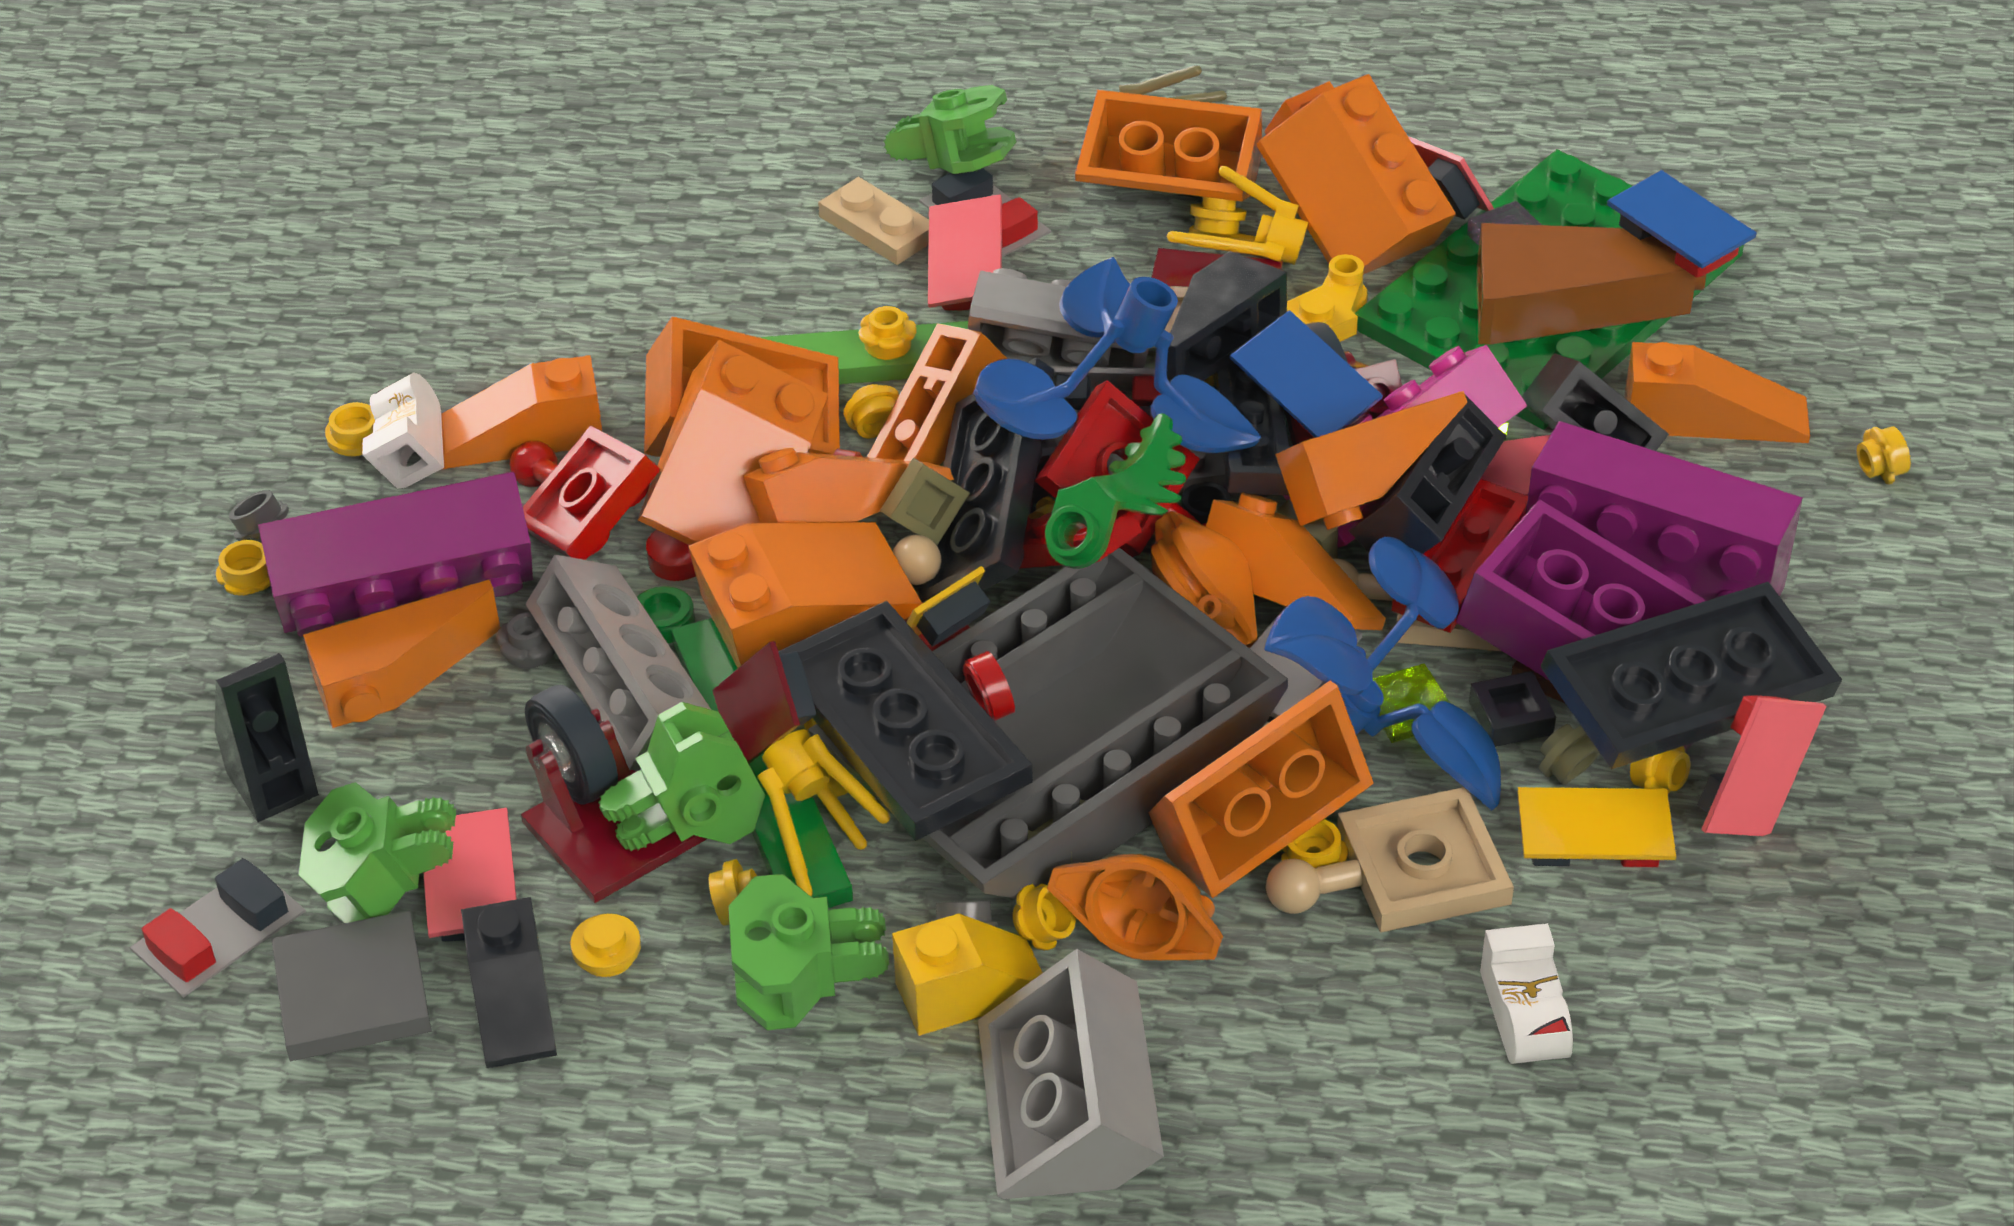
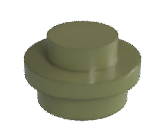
(1567, 754)

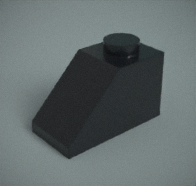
(1577, 396)
(508, 982)

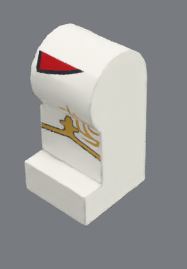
(405, 422)
(1526, 993)

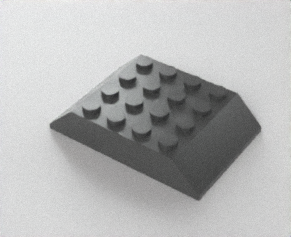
(1113, 706)

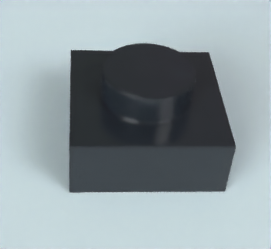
(1512, 708)

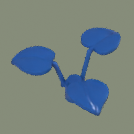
(1135, 318)
(1327, 647)

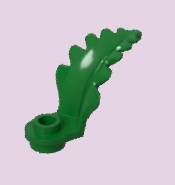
(1131, 487)

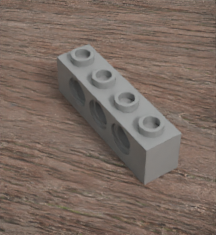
(610, 649)

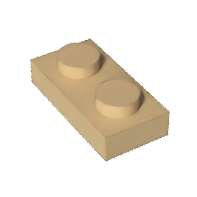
(876, 220)

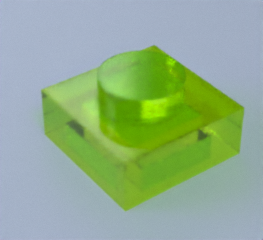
(1406, 689)

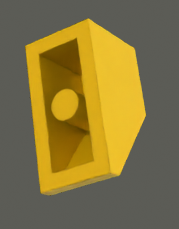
(958, 970)

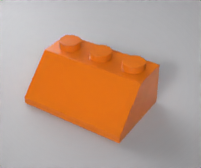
(1169, 145)
(1357, 177)
(1263, 792)

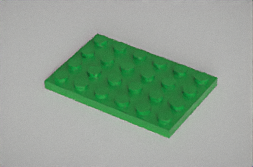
(1436, 298)

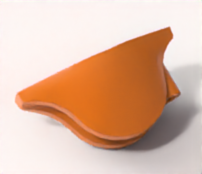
(1206, 572)
(1139, 907)

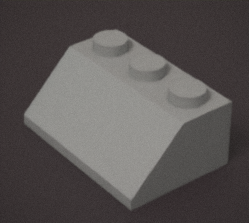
(1027, 323)
(1069, 1083)

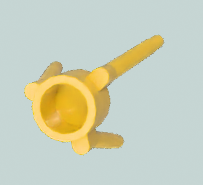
(1276, 236)
(799, 767)

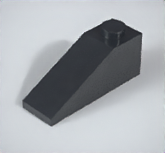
(1222, 312)
(1435, 486)
(263, 738)

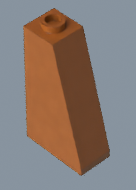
(1574, 280)

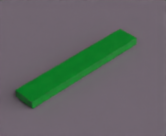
(710, 663)

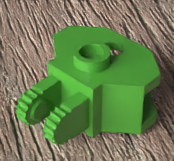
(954, 131)
(687, 784)
(375, 849)
(795, 949)

